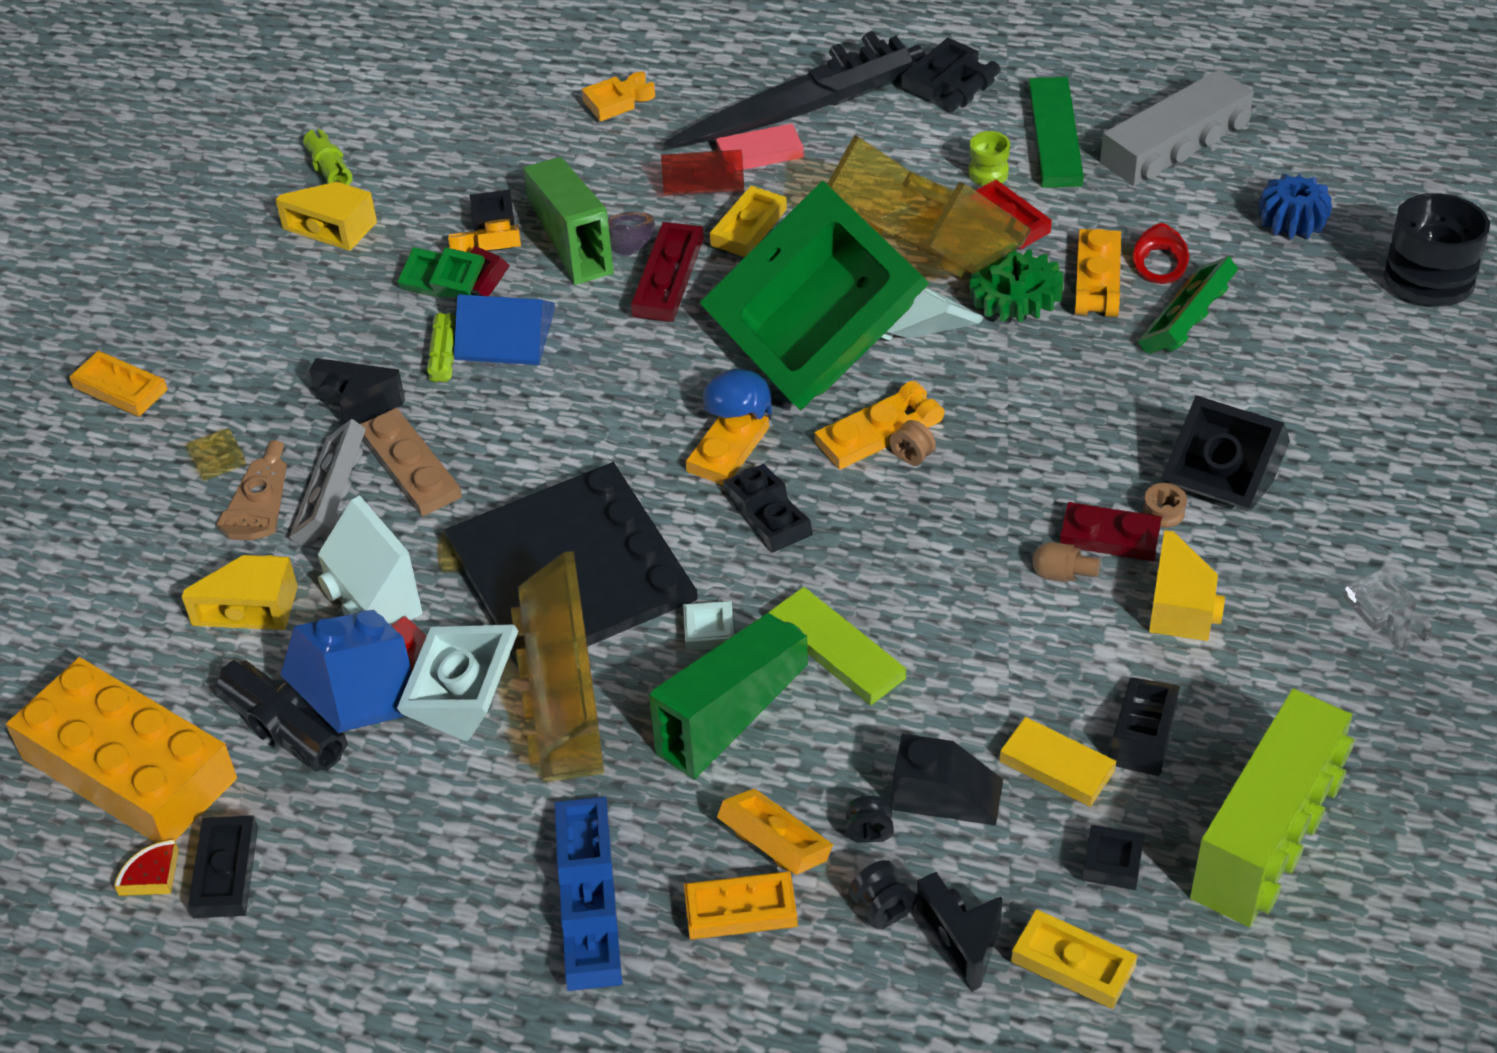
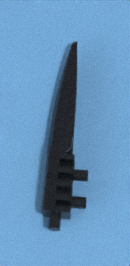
(837, 83)

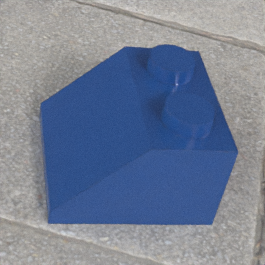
(349, 669)

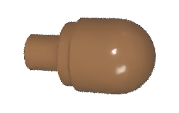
(1062, 561)

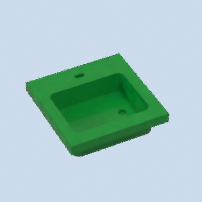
(814, 295)

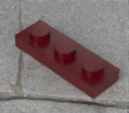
(667, 271)

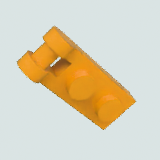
(1098, 272)
(872, 427)

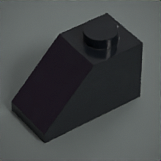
(944, 781)

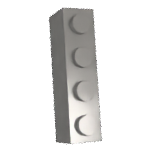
(1176, 127)

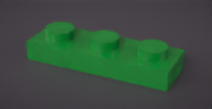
(1188, 306)

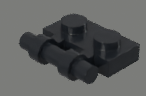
(941, 70)

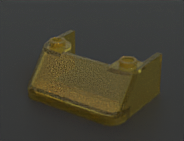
(943, 222)

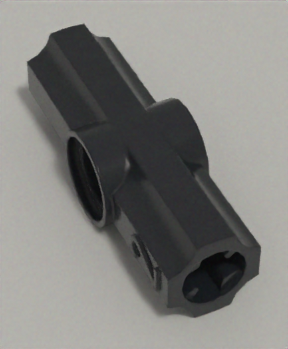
(280, 715)

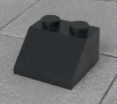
(1227, 453)

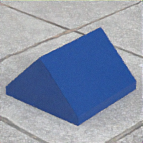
(501, 329)

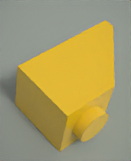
(328, 213)
(1184, 592)
(244, 594)

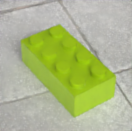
(1273, 808)

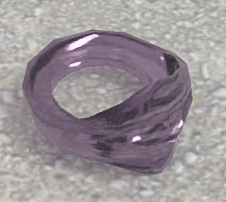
(628, 239)

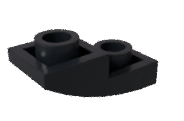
(766, 507)

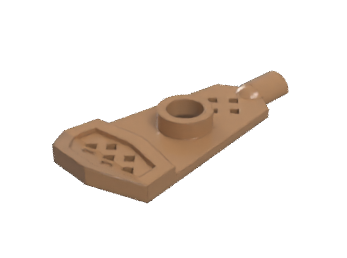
(259, 506)

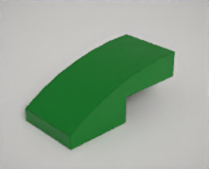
(440, 273)

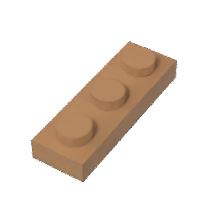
(410, 462)

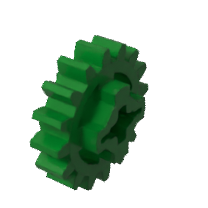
(1017, 286)

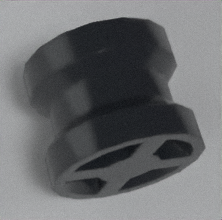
(882, 894)

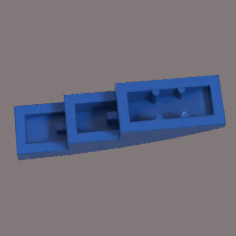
(587, 894)

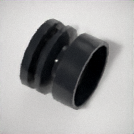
(1436, 249)

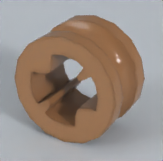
(912, 442)
(1163, 494)

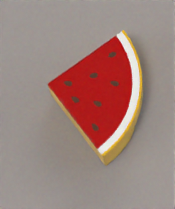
(149, 870)

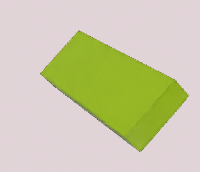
(842, 647)

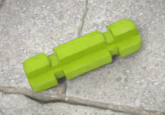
(442, 348)

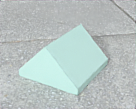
(457, 677)

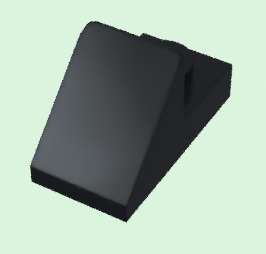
(358, 388)
(963, 934)

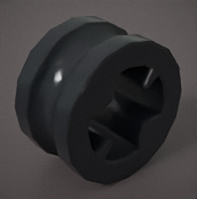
(869, 819)

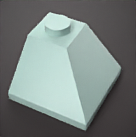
(932, 314)

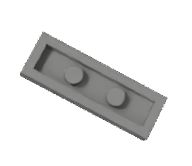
(328, 484)

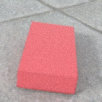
(764, 145)

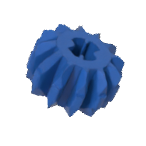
(1295, 206)

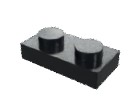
(223, 867)

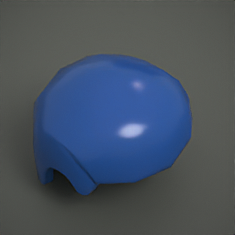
(737, 394)

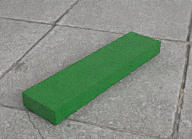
(1055, 132)

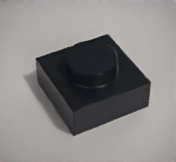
(490, 207)
(1113, 857)

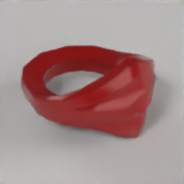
(1165, 238)

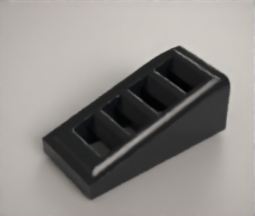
(1138, 750)

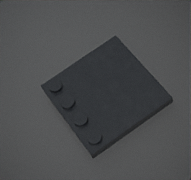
(618, 552)

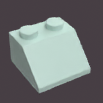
(368, 566)

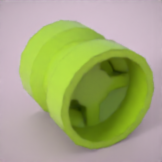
(987, 162)

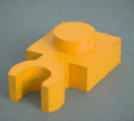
(617, 97)
(496, 235)

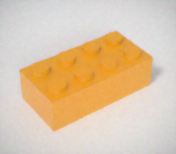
(122, 751)

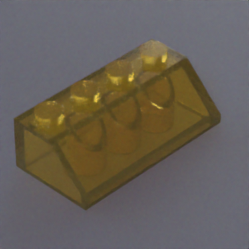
(559, 674)

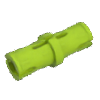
(327, 157)

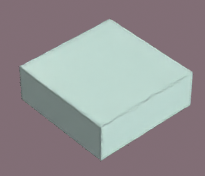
(707, 624)

